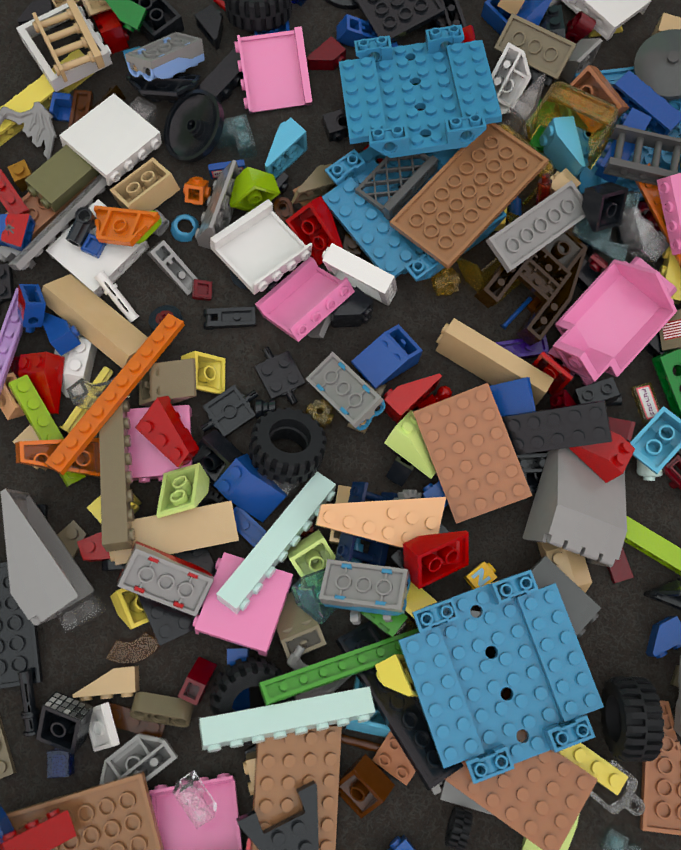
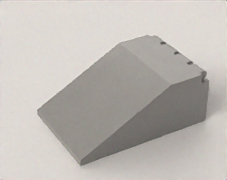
(578, 509)
(40, 567)

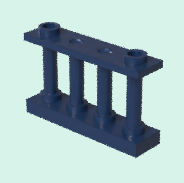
(377, 551)

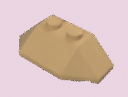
(569, 563)

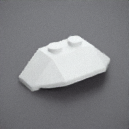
(510, 76)
(78, 364)

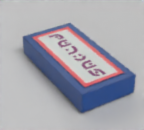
(216, 168)

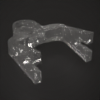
(626, 798)

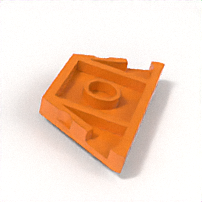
(122, 225)

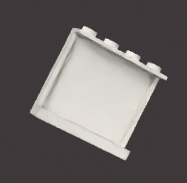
(608, 13)
(112, 138)
(259, 247)
(113, 260)

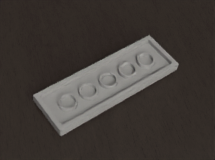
(537, 227)

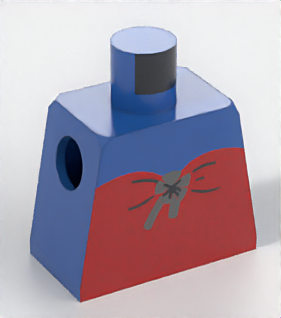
(16, 230)
(30, 313)

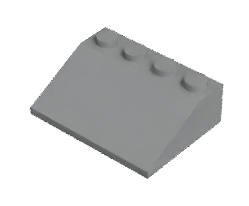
(218, 211)

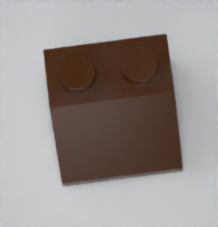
(364, 786)

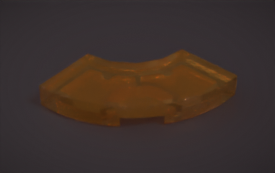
(133, 651)

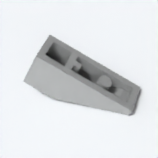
(172, 266)

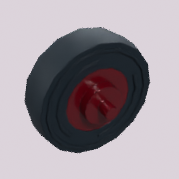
(159, 314)

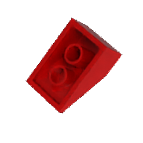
(315, 225)
(549, 365)
(46, 375)
(408, 395)
(608, 458)
(435, 556)

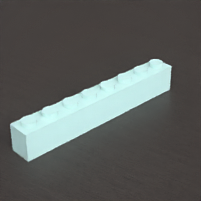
(275, 544)
(286, 718)

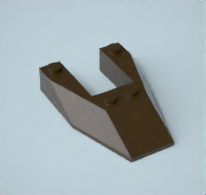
(547, 274)

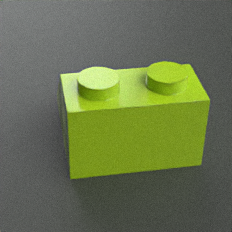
(252, 189)

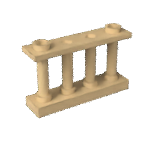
(78, 27)

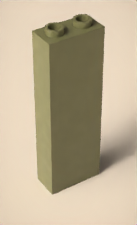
(60, 178)

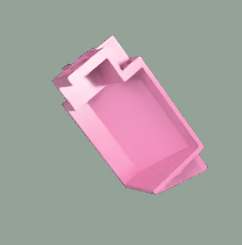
(614, 320)

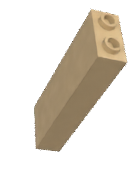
(93, 318)
(488, 359)
(184, 530)

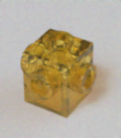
(446, 282)
(325, 407)

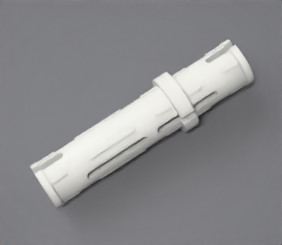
(102, 278)

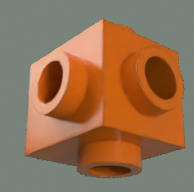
(196, 190)

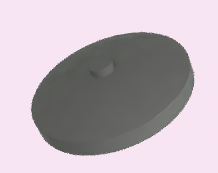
(660, 63)

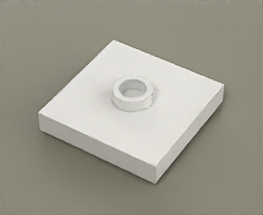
(102, 728)

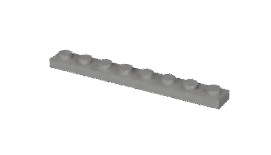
(58, 225)

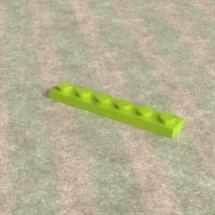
(39, 417)

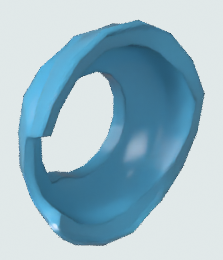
(184, 236)

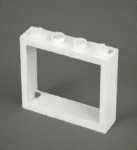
(27, 31)
(360, 273)

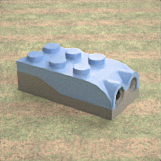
(166, 56)

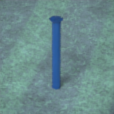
(514, 315)

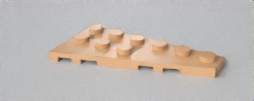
(384, 521)

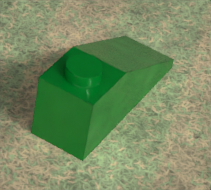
(129, 13)

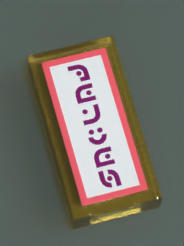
(645, 401)

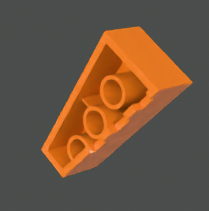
(37, 452)

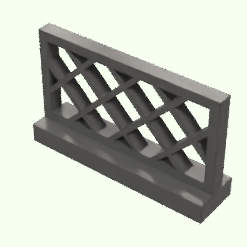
(406, 191)

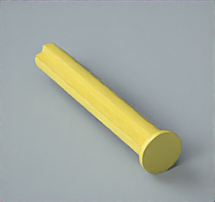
(78, 412)

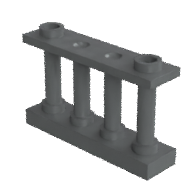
(635, 170)

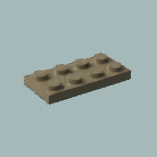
(543, 48)

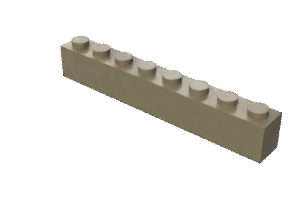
(115, 481)

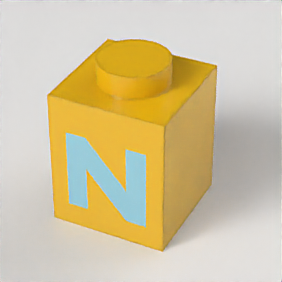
(481, 575)

